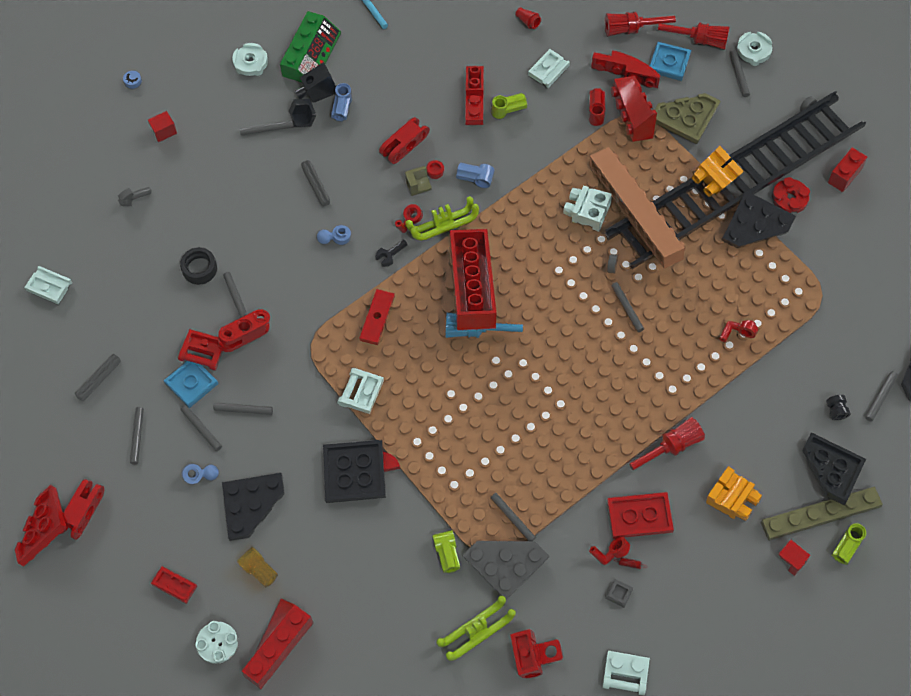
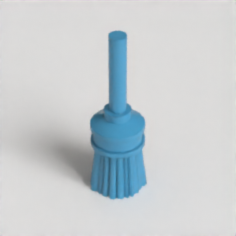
(451, 328)

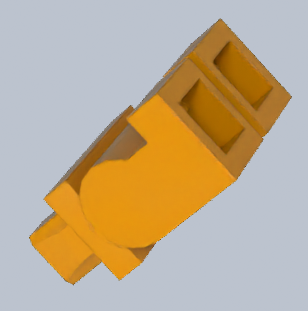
(714, 175)
(732, 493)

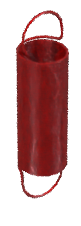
(630, 563)

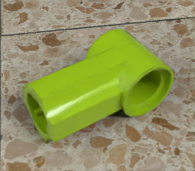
(503, 105)
(848, 544)
(445, 547)

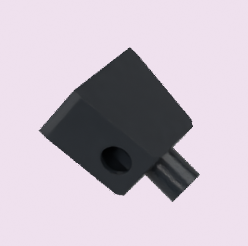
(317, 84)

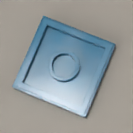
(670, 60)
(190, 382)

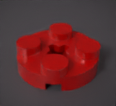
(794, 187)

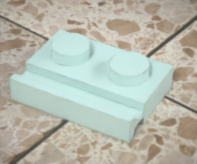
(548, 68)
(48, 285)

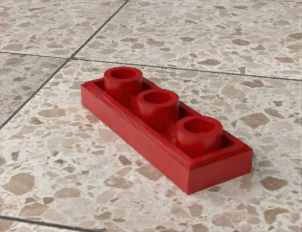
(379, 308)

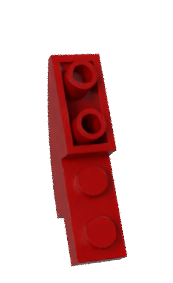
(626, 65)
(474, 95)

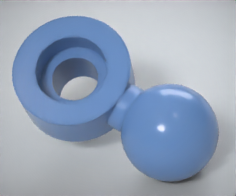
(325, 236)
(210, 473)

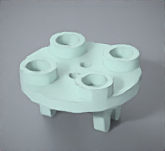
(210, 650)

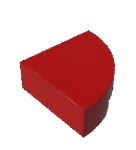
(390, 462)

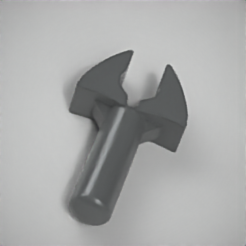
(127, 195)

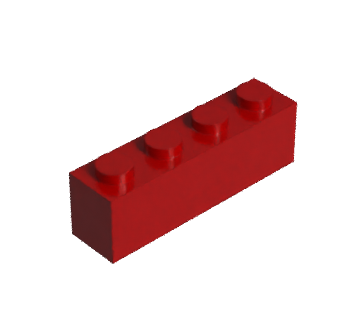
(634, 108)
(281, 636)

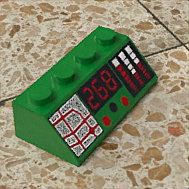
(310, 46)

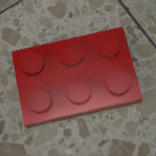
(640, 515)

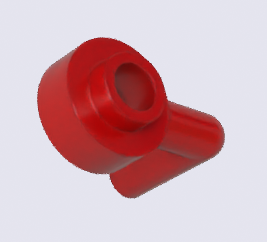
(408, 211)
(745, 328)
(618, 548)

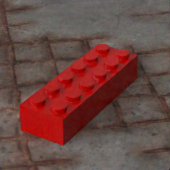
(472, 279)

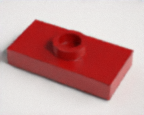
(174, 585)

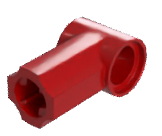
(597, 107)

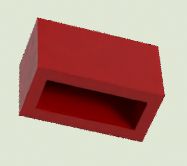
(847, 169)

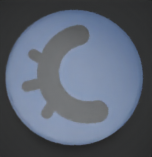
(132, 79)

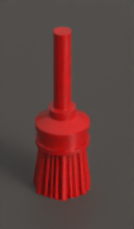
(631, 22)
(702, 33)
(674, 441)

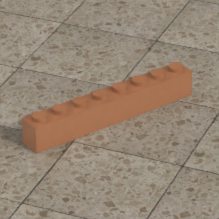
(637, 207)

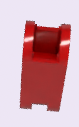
(404, 140)
(232, 335)
(82, 507)

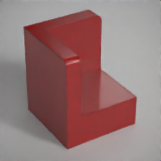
(162, 126)
(794, 556)

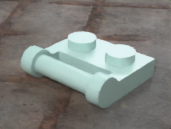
(366, 393)
(627, 666)

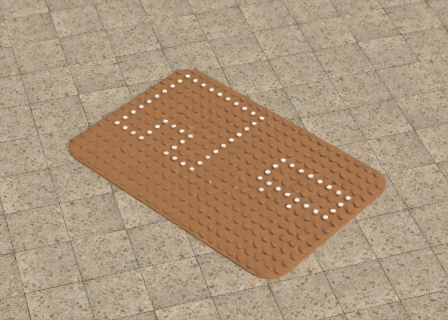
(579, 389)

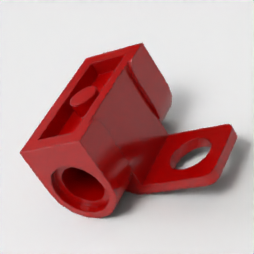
(530, 655)

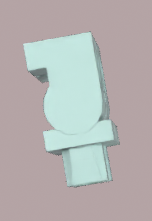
(589, 208)

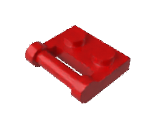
(203, 344)

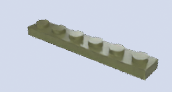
(820, 514)

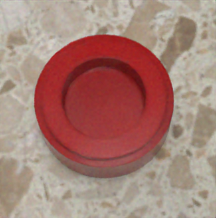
(435, 169)

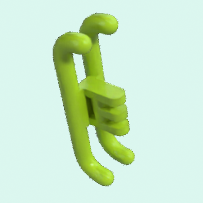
(444, 220)
(477, 629)

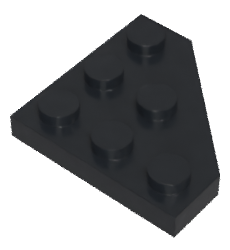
(756, 221)
(833, 467)
(250, 502)

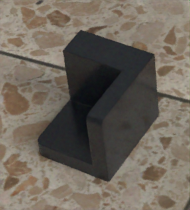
(302, 112)

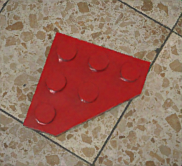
(42, 526)

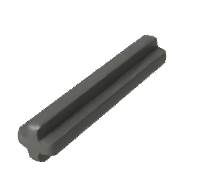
(315, 183)
(95, 380)

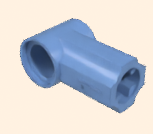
(341, 102)
(481, 175)

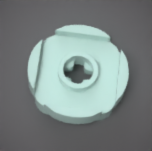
(751, 55)
(253, 67)

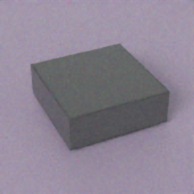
(619, 593)

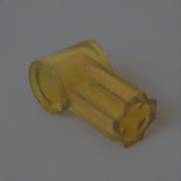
(254, 563)

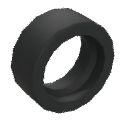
(196, 253)

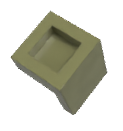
(417, 180)

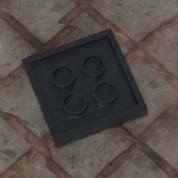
(354, 471)

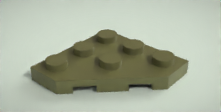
(687, 115)

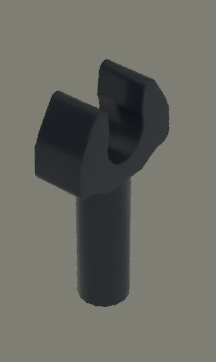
(390, 253)

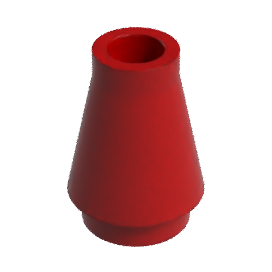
(529, 18)

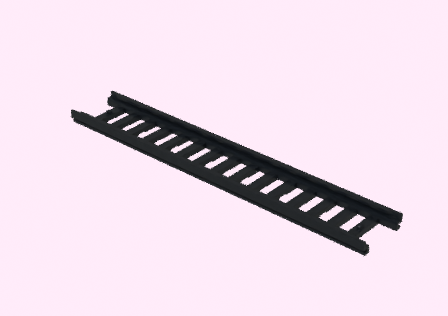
(739, 157)

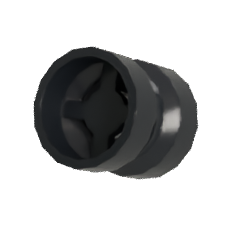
(838, 407)

